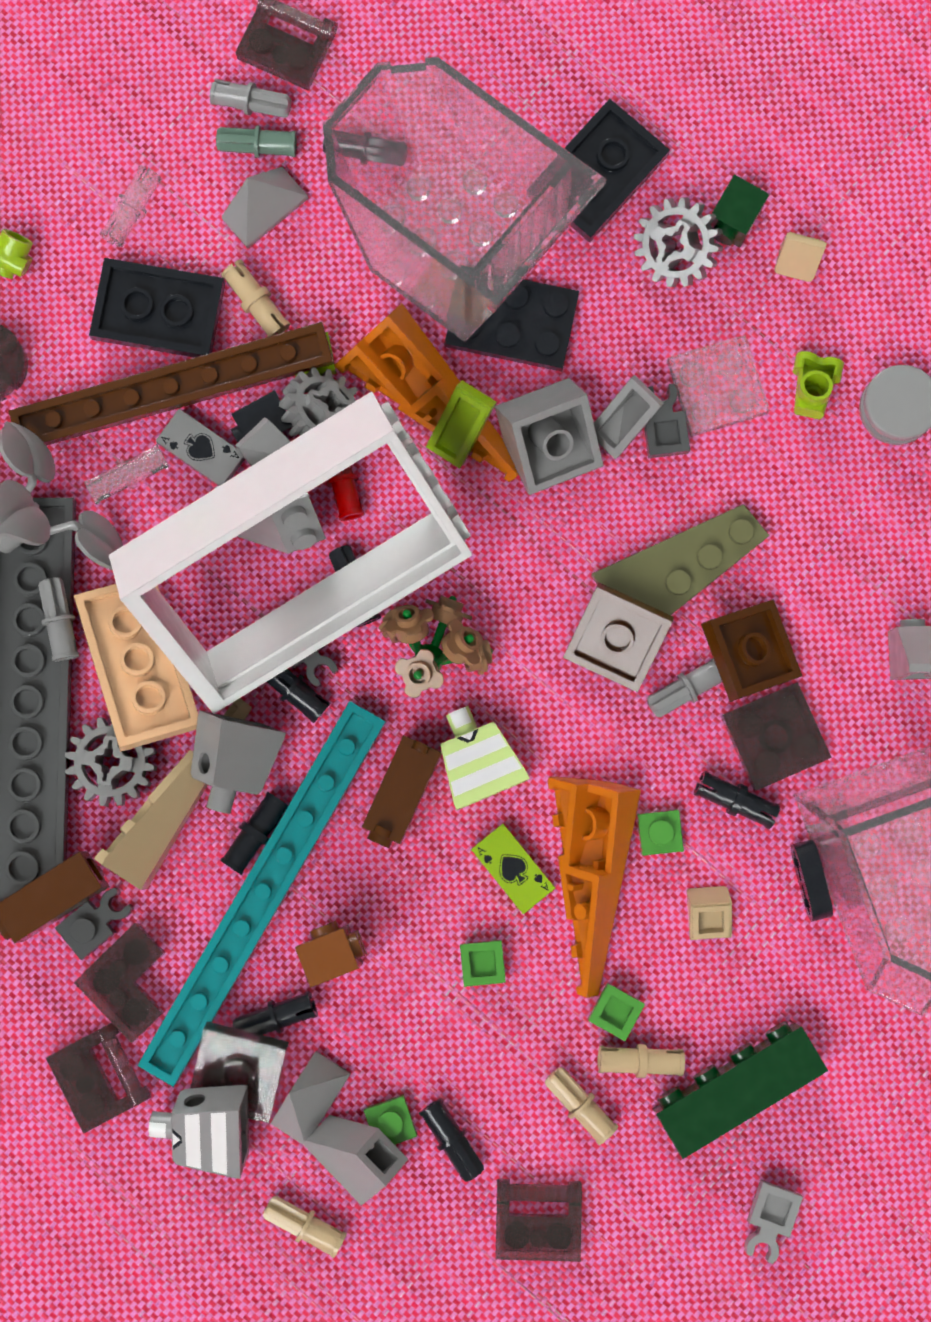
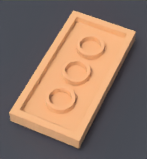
(138, 681)

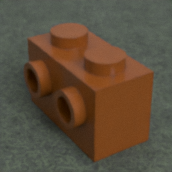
(330, 953)

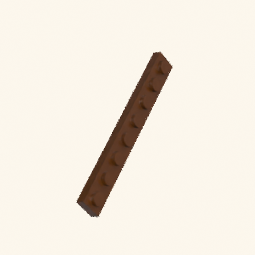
(176, 385)

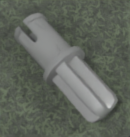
(249, 98)
(58, 619)
(684, 689)

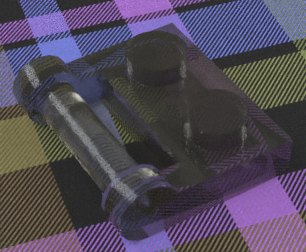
(281, 52)
(87, 1084)
(538, 1235)

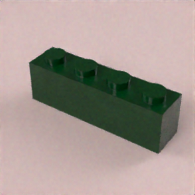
(739, 1088)

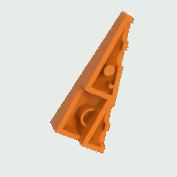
(410, 371)
(595, 837)

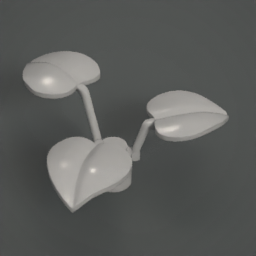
(20, 516)

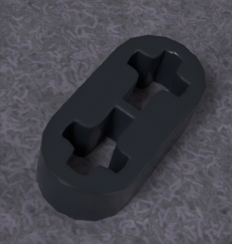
(811, 880)

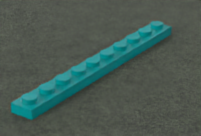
(261, 894)

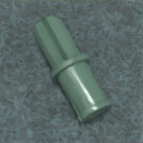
(256, 141)

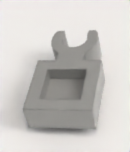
(774, 1214)

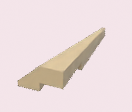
(155, 827)

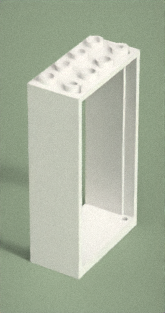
(324, 609)

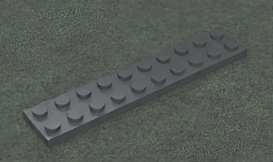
(34, 708)

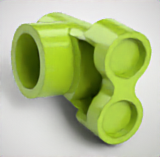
(14, 254)
(815, 383)

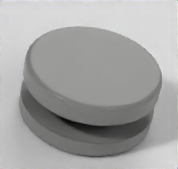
(897, 405)

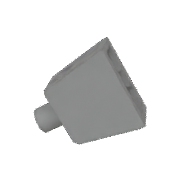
(233, 757)

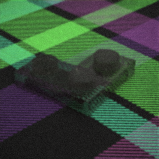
(113, 985)

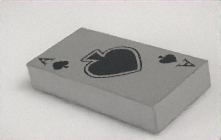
(200, 448)

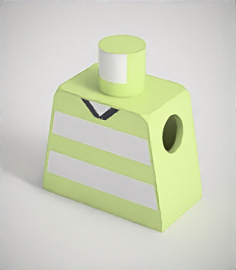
(478, 760)

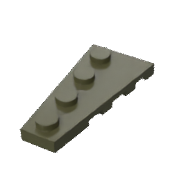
(686, 563)

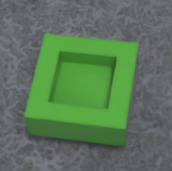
(660, 832)
(482, 963)
(616, 1012)
(392, 1119)

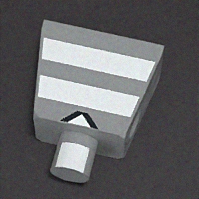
(207, 1129)

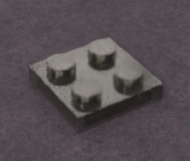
(775, 736)
(241, 1058)

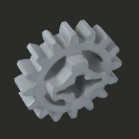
(663, 234)
(323, 399)
(108, 781)

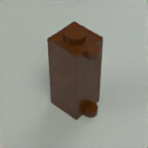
(401, 792)
(51, 897)

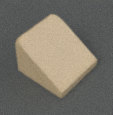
(799, 256)
(709, 913)

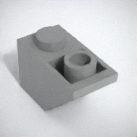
(355, 1155)

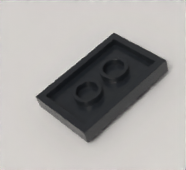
(621, 154)
(157, 308)
(526, 328)

